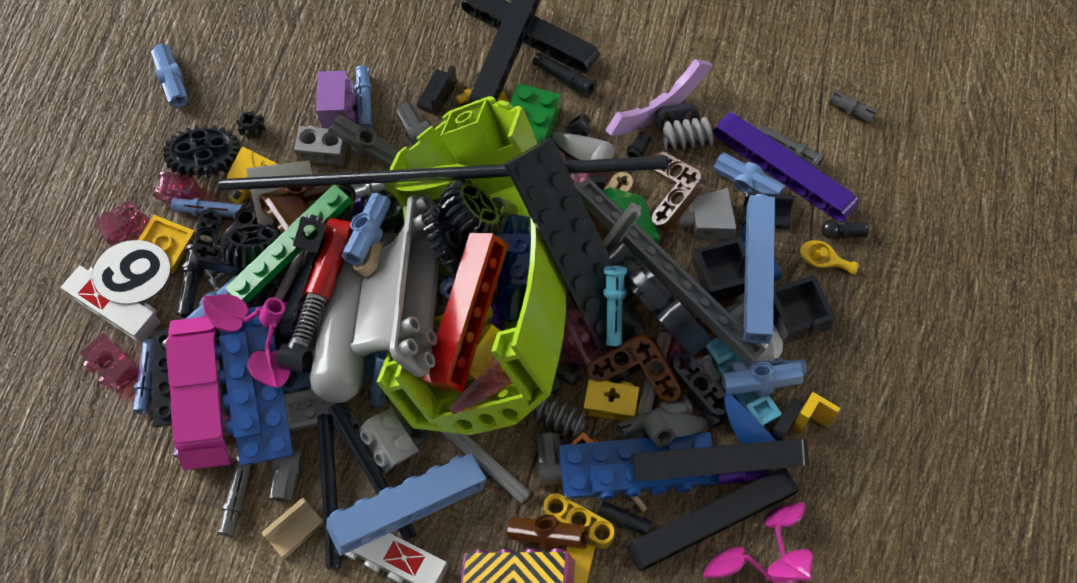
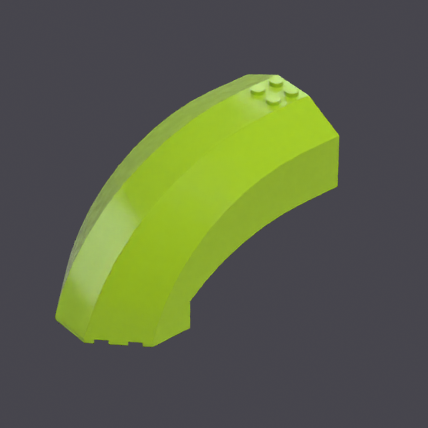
(528, 349)

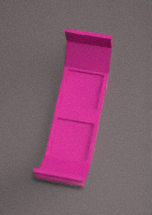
(195, 394)

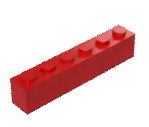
(466, 311)

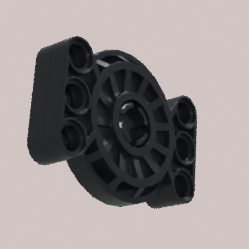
(660, 301)

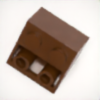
(285, 210)

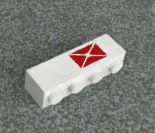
(130, 318)
(401, 560)

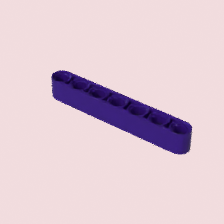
(786, 167)

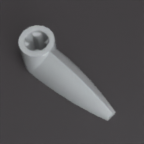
(584, 147)

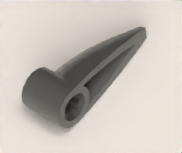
(666, 426)

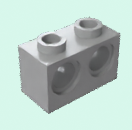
(320, 150)

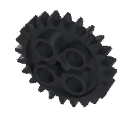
(201, 151)
(445, 238)

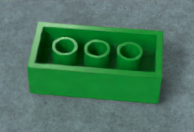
(540, 108)

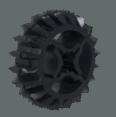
(470, 208)
(246, 243)

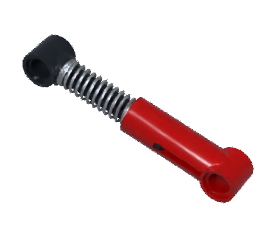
(296, 355)

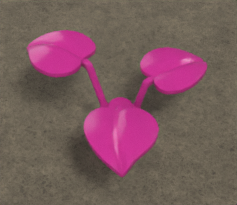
(227, 314)
(788, 569)

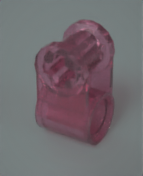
(172, 186)
(119, 223)

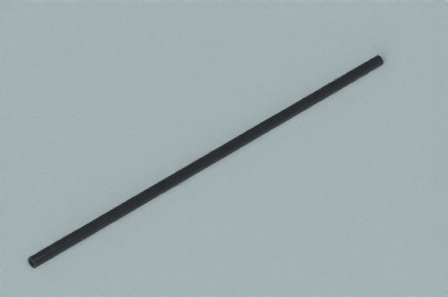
(433, 174)

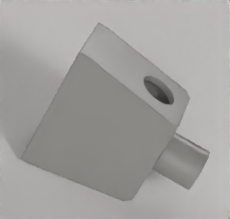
(711, 216)

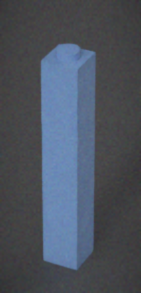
(759, 269)

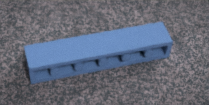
(405, 503)

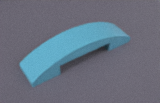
(759, 406)

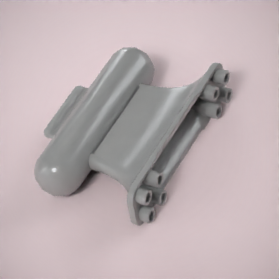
(379, 312)

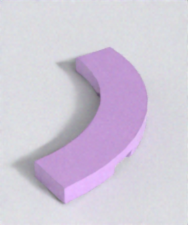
(636, 119)

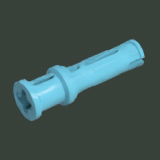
(614, 293)

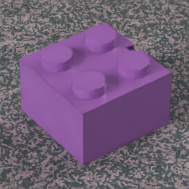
(334, 97)

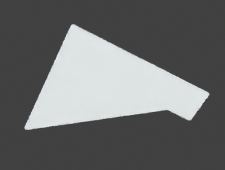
(293, 168)

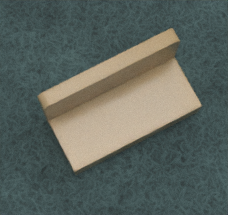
(293, 528)

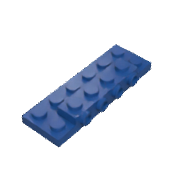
(256, 409)
(606, 468)

